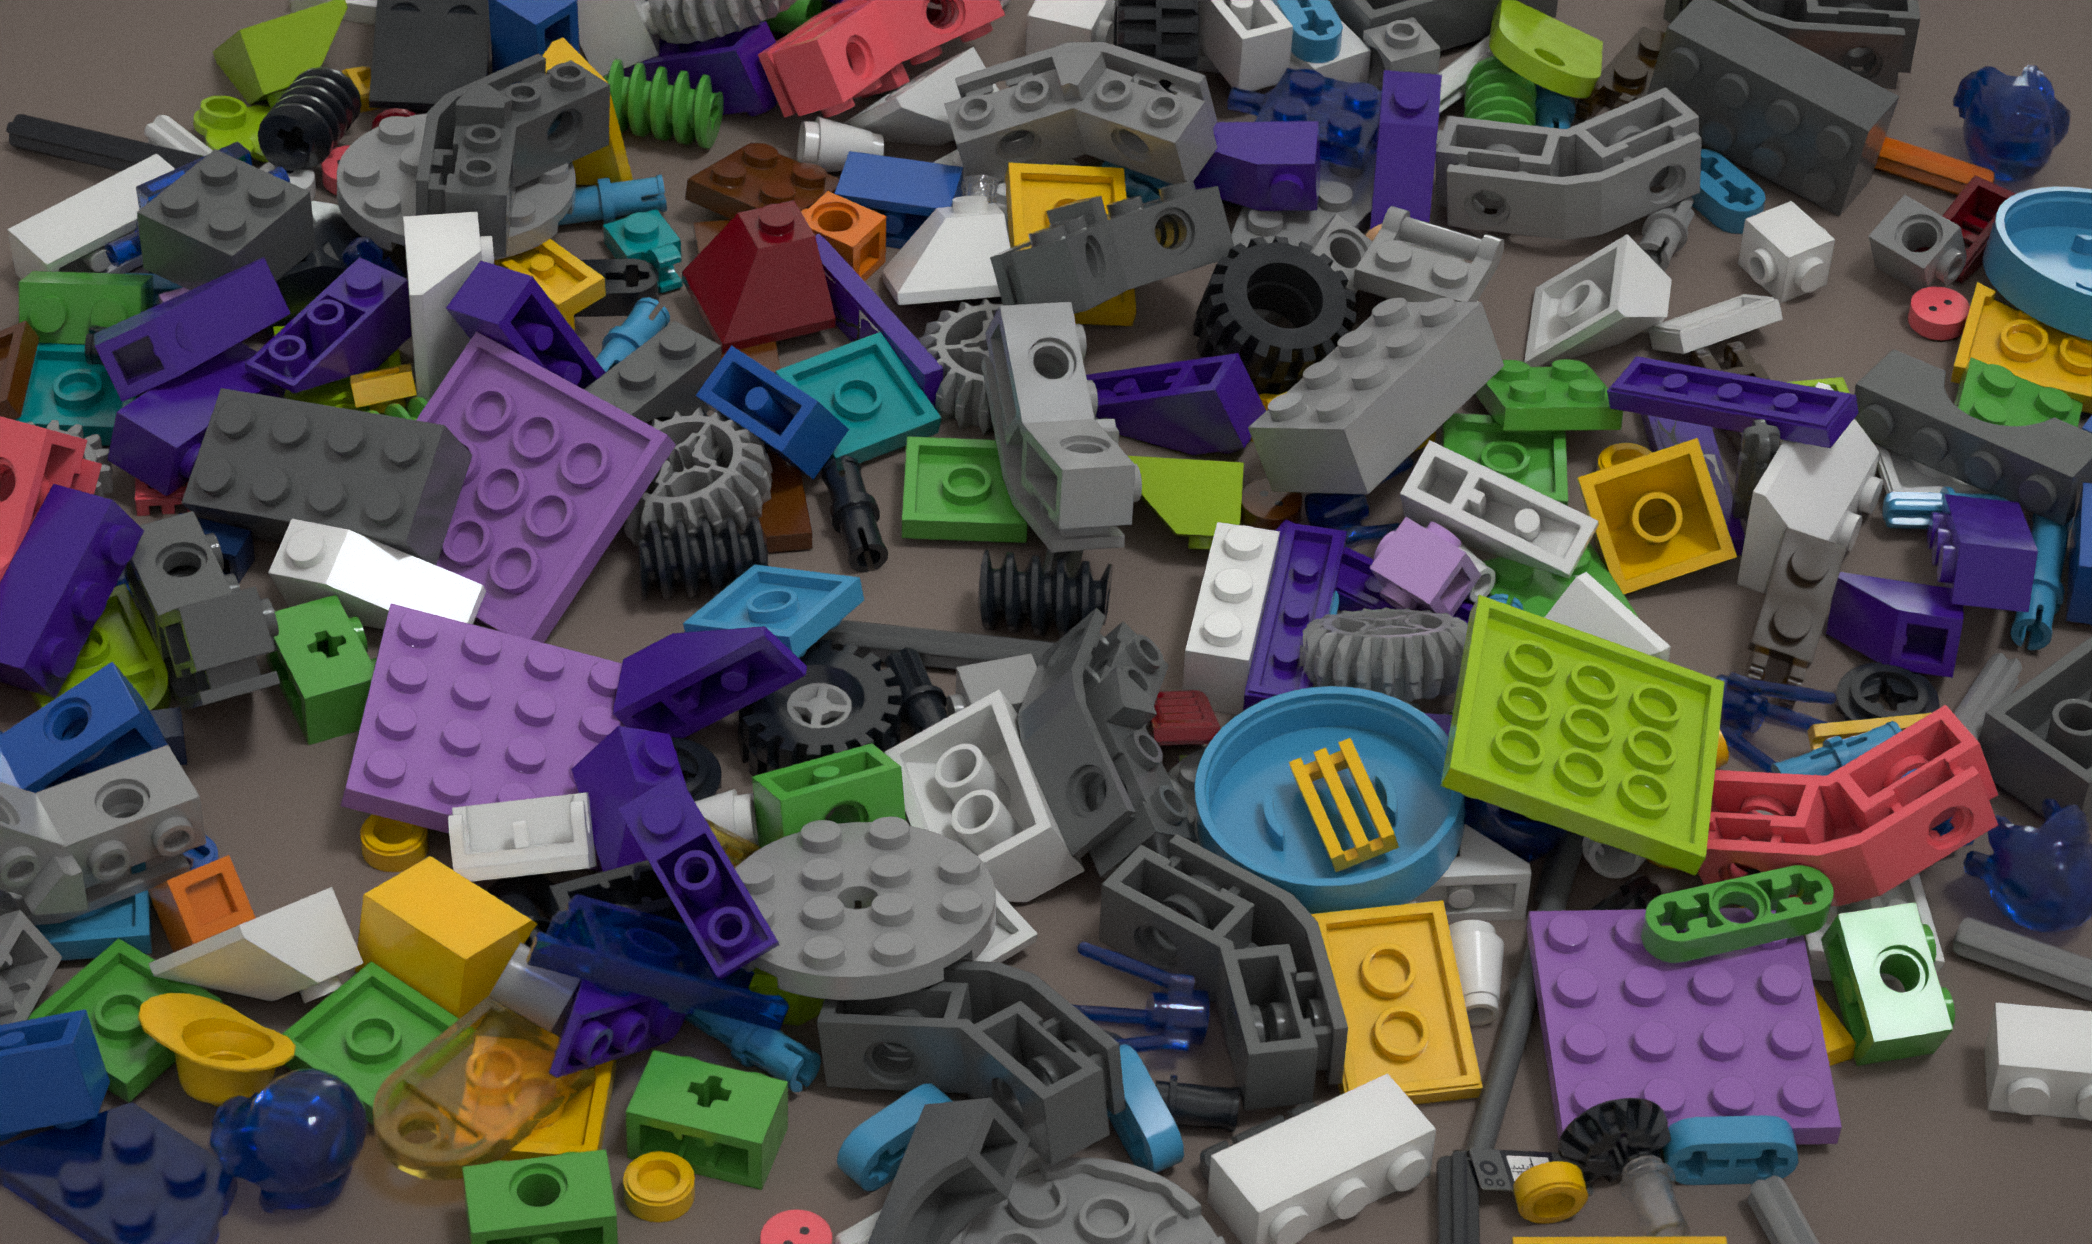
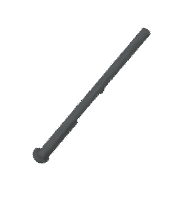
(1552, 895)

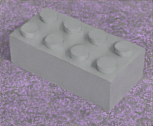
(1376, 396)

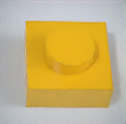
(383, 387)

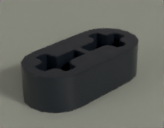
(624, 285)

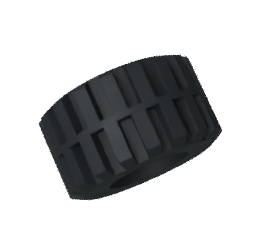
(1159, 30)
(1282, 281)

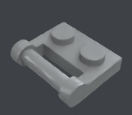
(1418, 275)

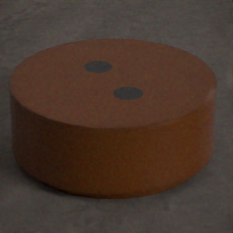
(1269, 508)

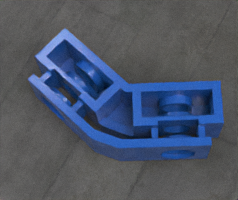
(79, 733)

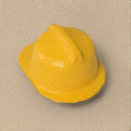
(214, 1046)

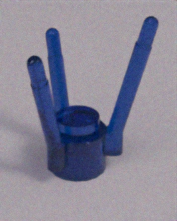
(1347, 510)
(1746, 709)
(1176, 1014)

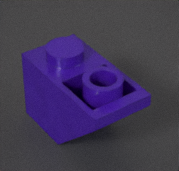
(1897, 622)

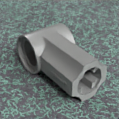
(533, 991)

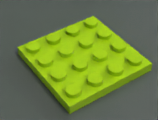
(1585, 735)

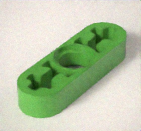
(1718, 935)

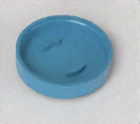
(2044, 256)
(1260, 822)

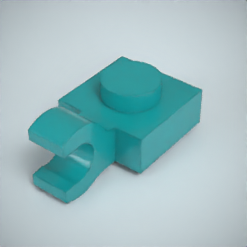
(649, 239)

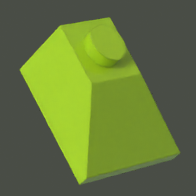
(273, 53)
(1192, 495)

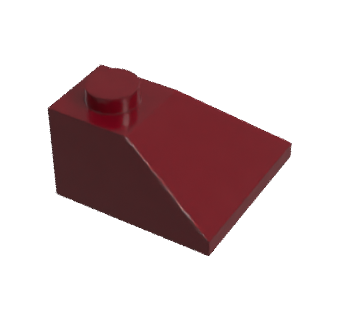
(761, 279)

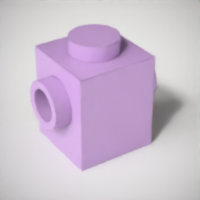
(1423, 568)

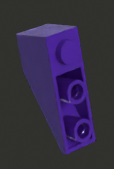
(189, 329)
(340, 332)
(698, 877)
(610, 1027)

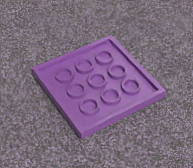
(543, 483)
(473, 719)
(1690, 1035)

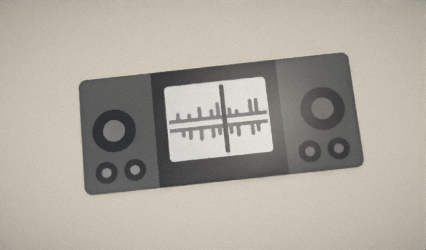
(1501, 1168)

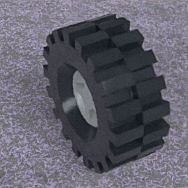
(828, 711)

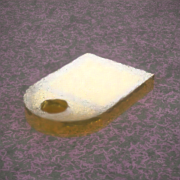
(476, 1089)

